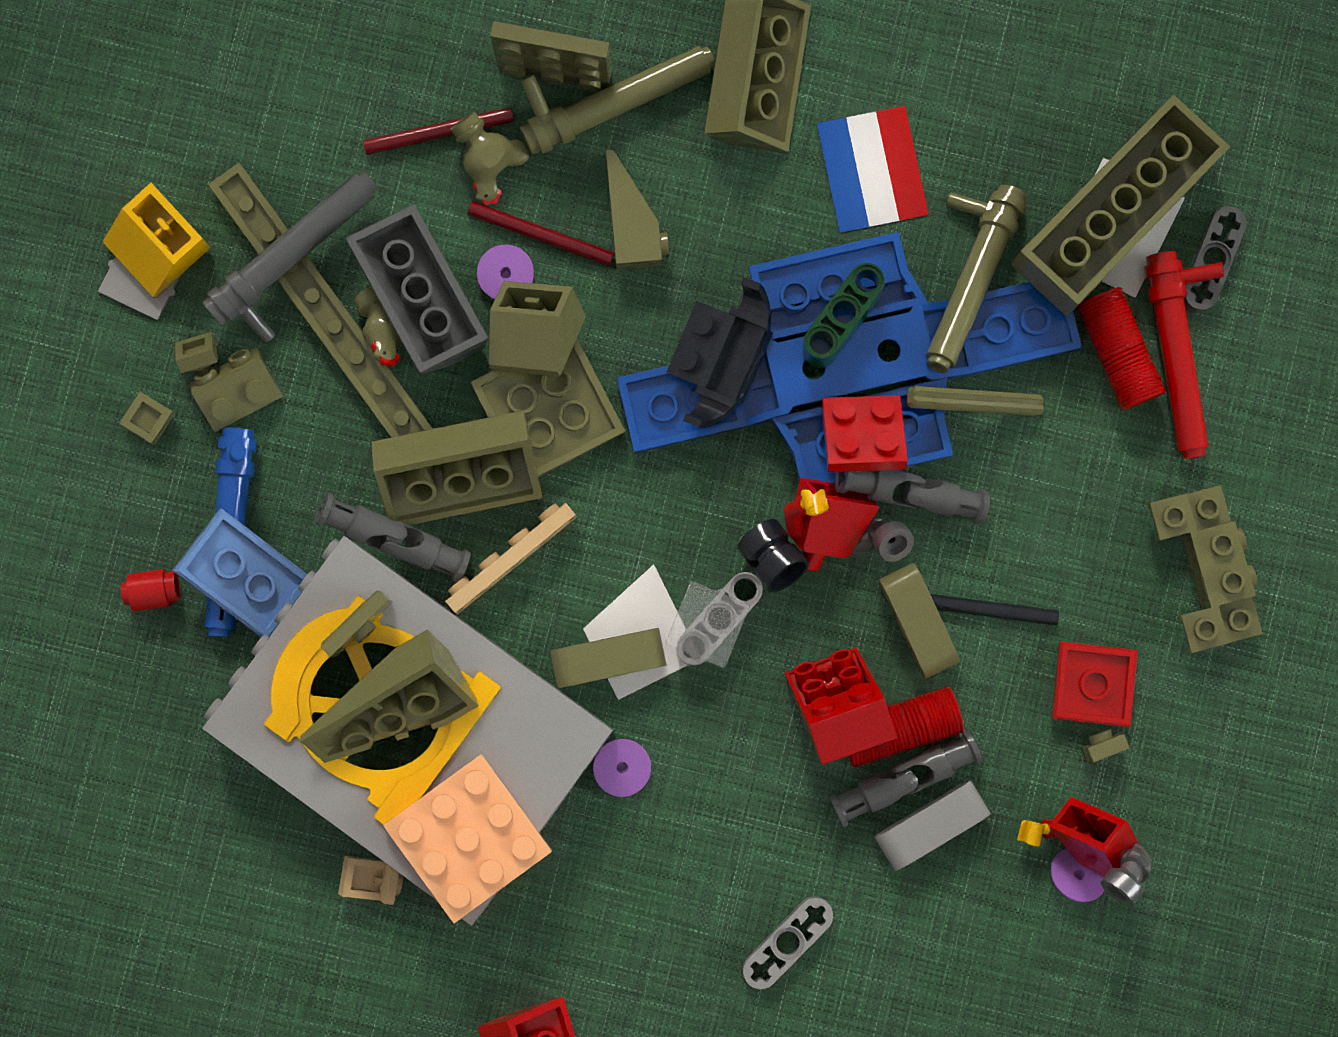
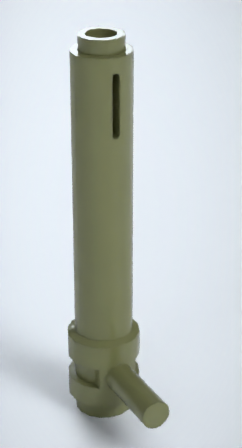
(564, 123)
(997, 228)

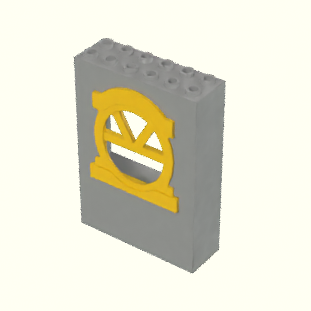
(522, 726)

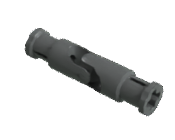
(934, 495)
(387, 535)
(889, 786)

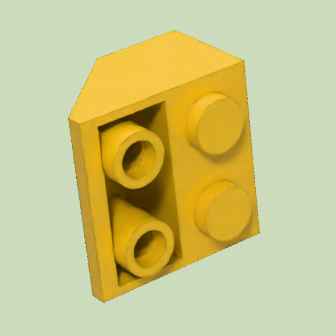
(154, 240)

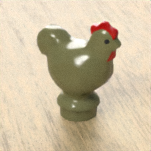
(487, 155)
(378, 328)

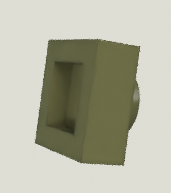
(196, 353)
(147, 418)
(1104, 745)

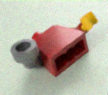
(841, 525)
(1098, 843)

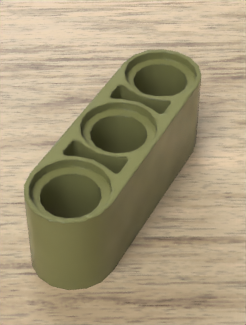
(919, 620)
(608, 658)

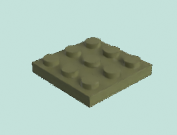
(551, 56)
(562, 413)

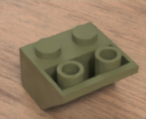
(533, 327)

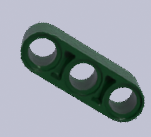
(849, 298)

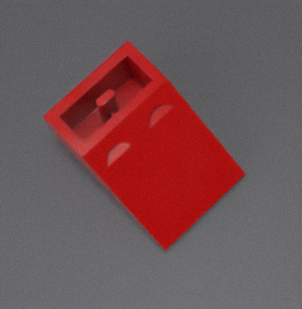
(840, 705)

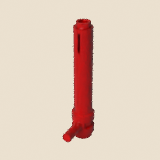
(1167, 295)

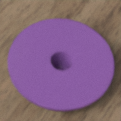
(501, 265)
(622, 767)
(1074, 879)

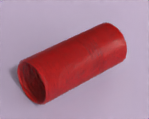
(1116, 337)
(931, 720)

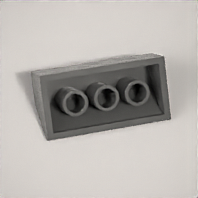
(418, 291)

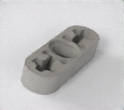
(760, 957)

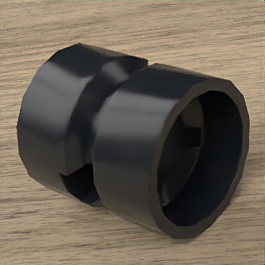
(773, 556)

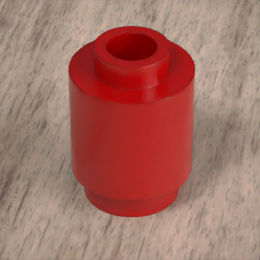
(151, 590)

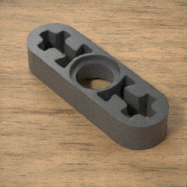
(1233, 238)

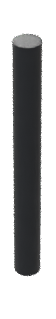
(996, 609)

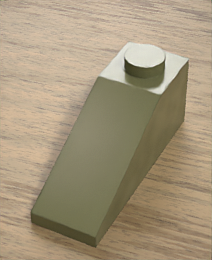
(634, 225)

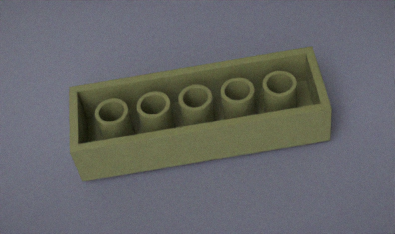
(1119, 205)

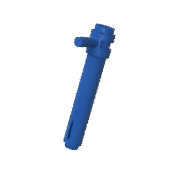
(232, 495)

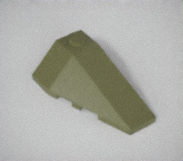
(404, 692)

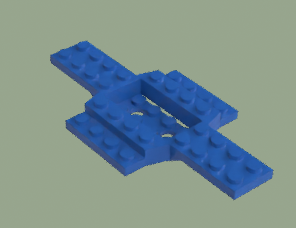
(1009, 330)

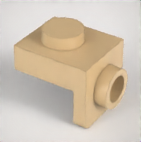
(369, 880)

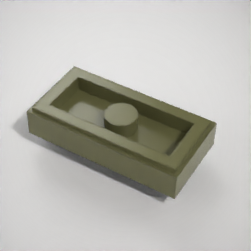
(357, 625)

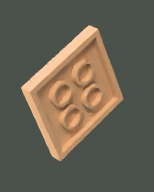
(467, 838)

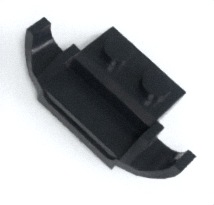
(723, 353)

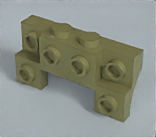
(1217, 565)

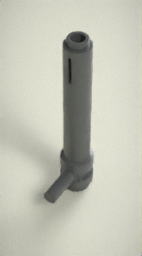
(244, 286)

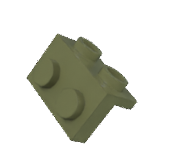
(234, 388)

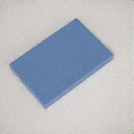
(240, 573)

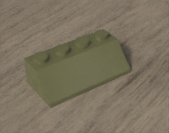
(758, 73)
(456, 469)

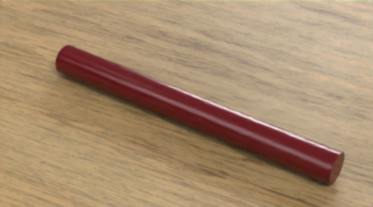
(431, 132)
(541, 233)

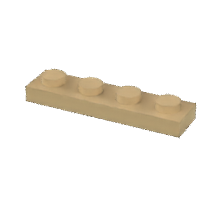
(497, 566)

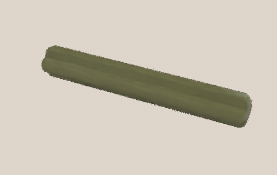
(975, 401)

